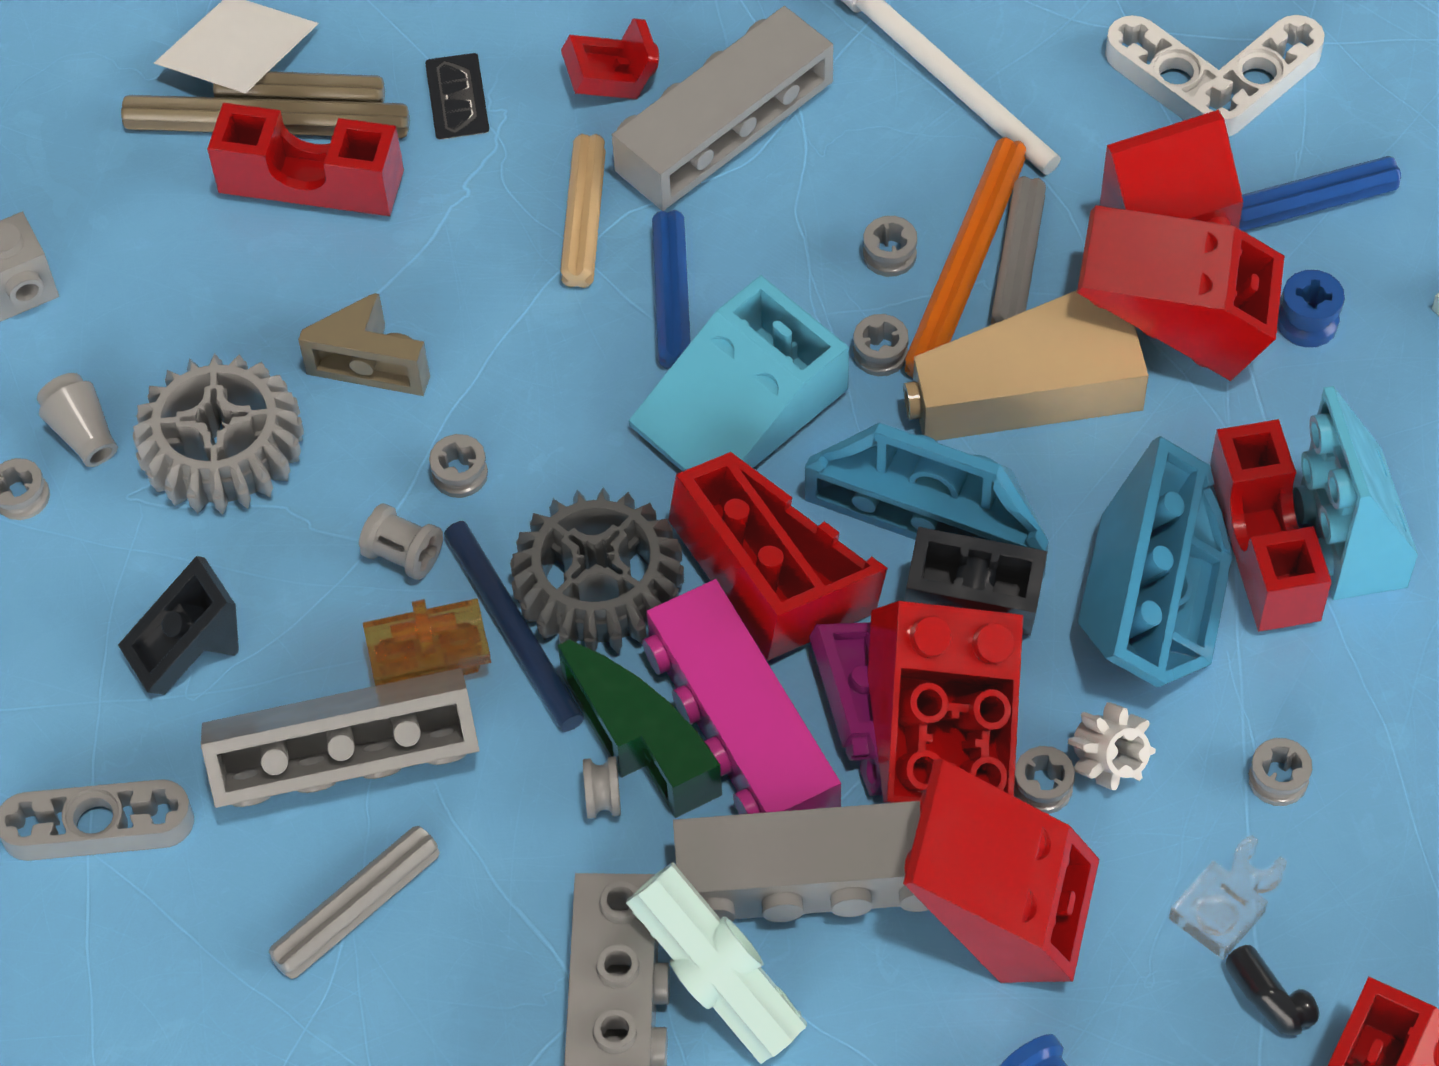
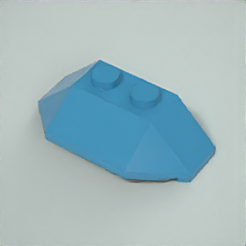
(916, 482)
(1159, 569)

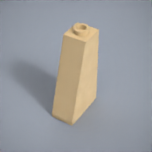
(1030, 372)

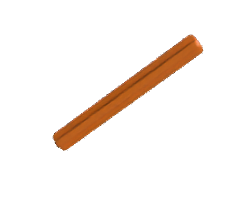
(968, 249)

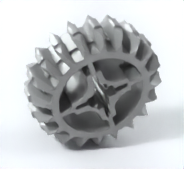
(252, 448)

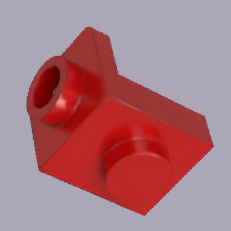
(612, 65)

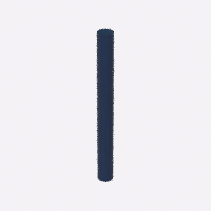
(514, 626)

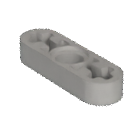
(116, 837)

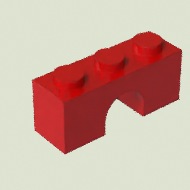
(263, 160)
(1275, 558)

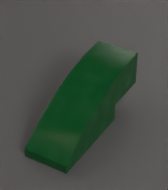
(641, 728)

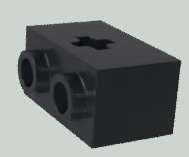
(975, 574)

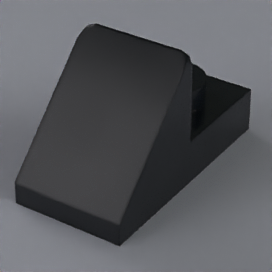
(180, 625)

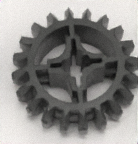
(596, 548)

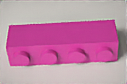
(738, 704)

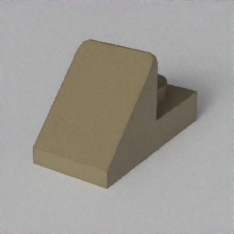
(355, 350)

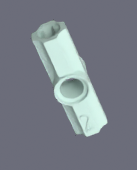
(716, 963)

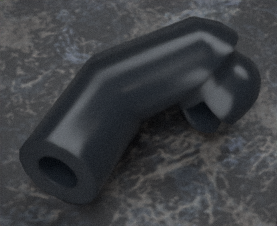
(1266, 993)

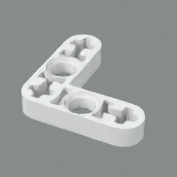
(1208, 84)

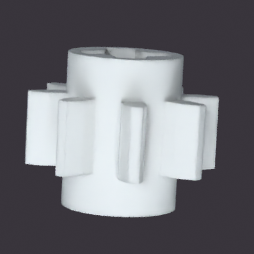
(1111, 746)

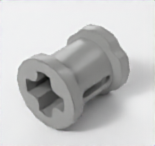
(400, 541)

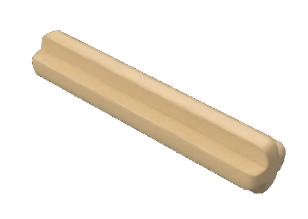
(583, 211)

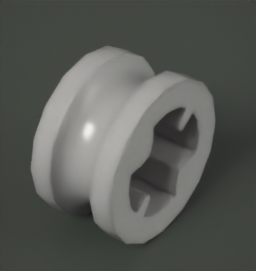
(885, 230)
(888, 358)
(448, 478)
(37, 489)
(1058, 768)
(601, 787)
(1267, 787)

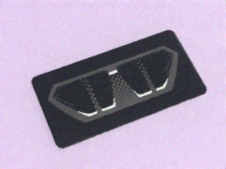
(457, 96)

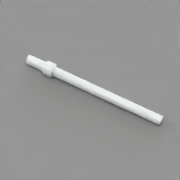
(957, 81)

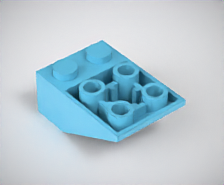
(744, 381)
(1353, 504)

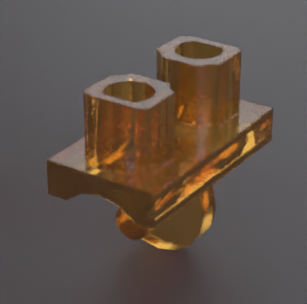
(427, 641)

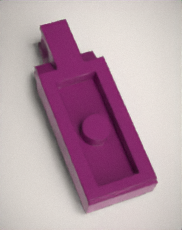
(843, 666)

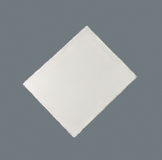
(236, 44)

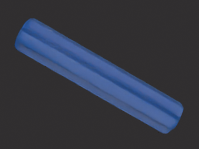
(1319, 192)
(670, 286)

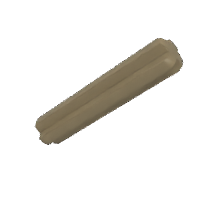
(311, 87)

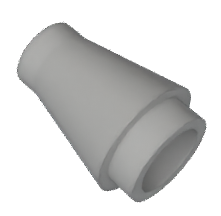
(77, 417)

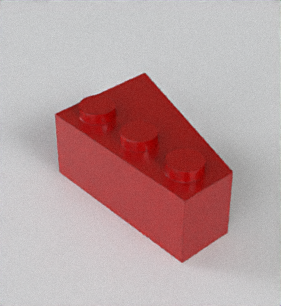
(769, 556)

